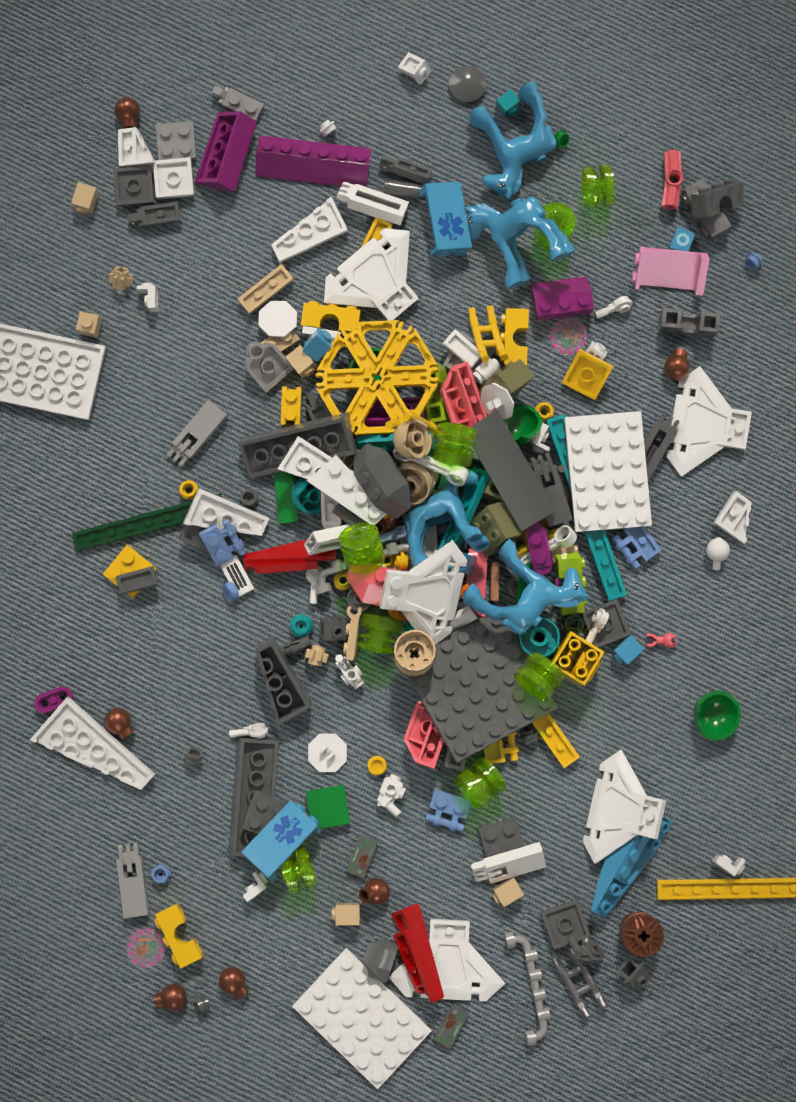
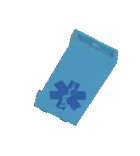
(447, 218)
(280, 839)

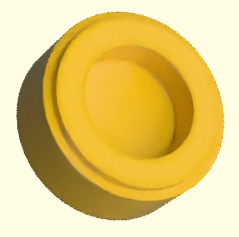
(377, 765)

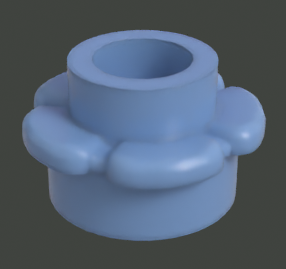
(753, 261)
(160, 879)

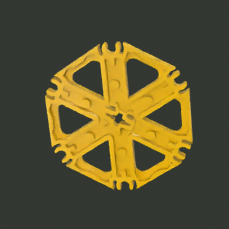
(369, 365)

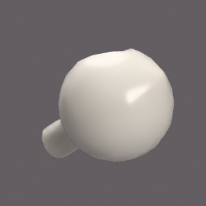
(717, 551)

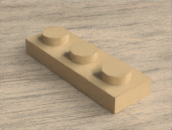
(265, 289)

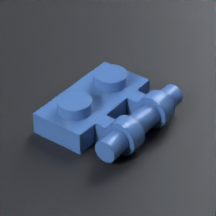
(641, 540)
(216, 544)
(450, 804)

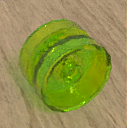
(597, 186)
(539, 676)
(300, 869)

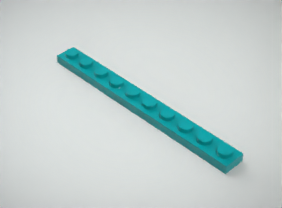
(470, 498)
(597, 540)

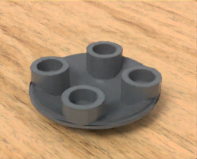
(467, 84)

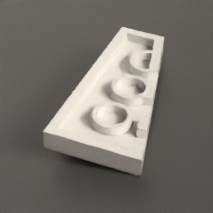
(310, 232)
(304, 459)
(211, 509)

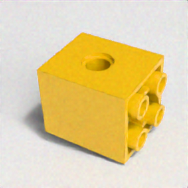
(577, 659)

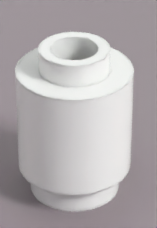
(486, 370)

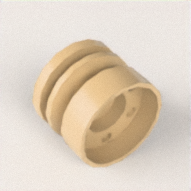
(413, 642)

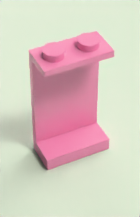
(671, 269)

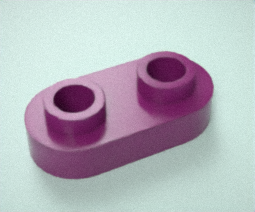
(53, 697)

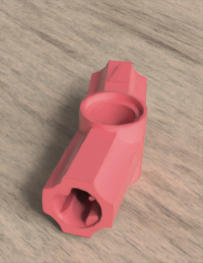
(671, 190)

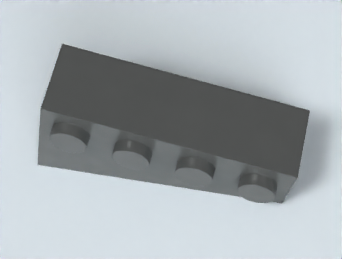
(283, 686)

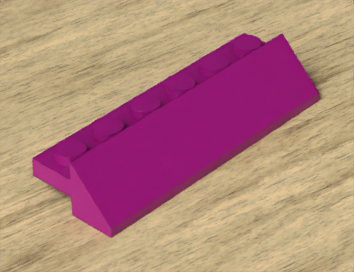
(312, 161)

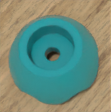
(295, 624)

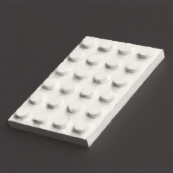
(49, 371)
(607, 471)
(361, 1018)

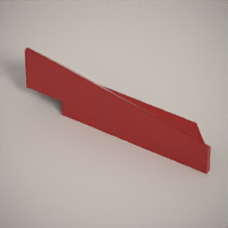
(285, 558)
(417, 952)

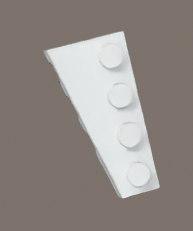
(343, 487)

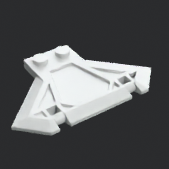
(375, 276)
(705, 423)
(427, 591)
(620, 809)
(456, 964)

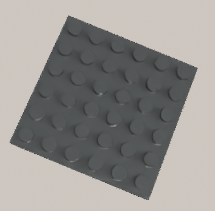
(474, 688)

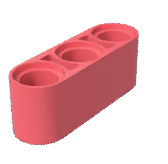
(479, 572)

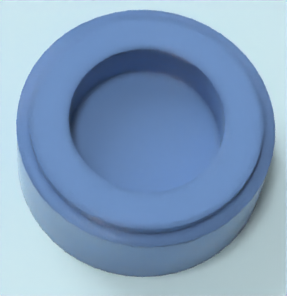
(230, 591)

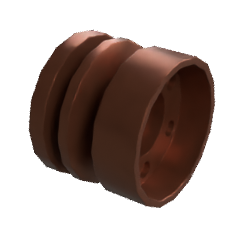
(633, 925)

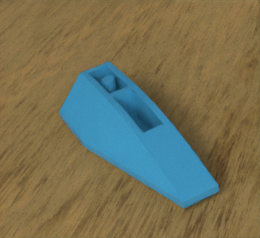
(623, 867)

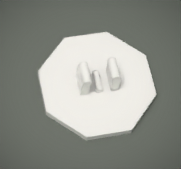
(277, 319)
(497, 398)
(327, 752)

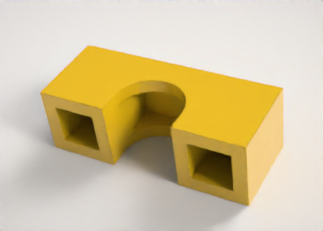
(315, 314)
(514, 321)
(183, 951)

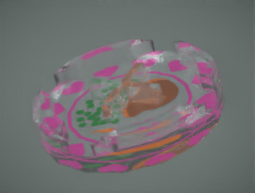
(568, 336)
(145, 947)

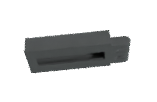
(653, 453)
(555, 492)

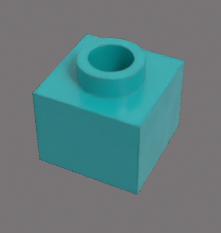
(508, 103)

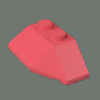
(462, 396)
(368, 585)
(423, 738)

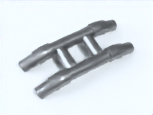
(576, 993)

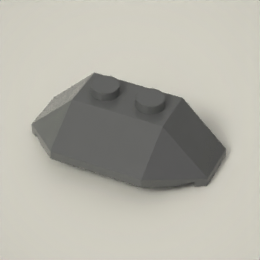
(382, 480)

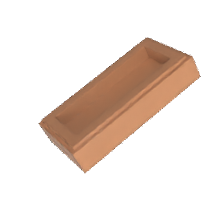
(494, 582)

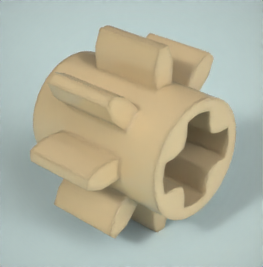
(120, 278)
(316, 655)

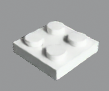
(173, 178)

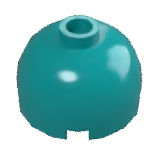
(306, 497)

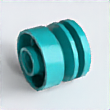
(548, 646)

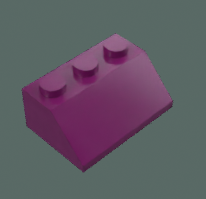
(562, 298)

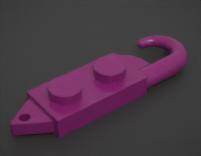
(540, 550)

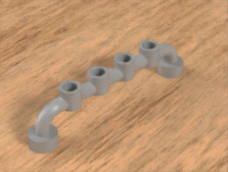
(338, 566)
(538, 994)

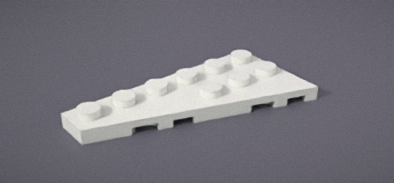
(87, 742)

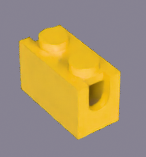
(291, 406)

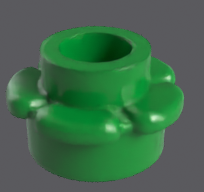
(562, 139)

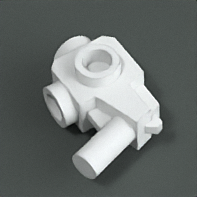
(351, 674)
(391, 789)

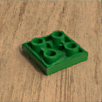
(328, 806)

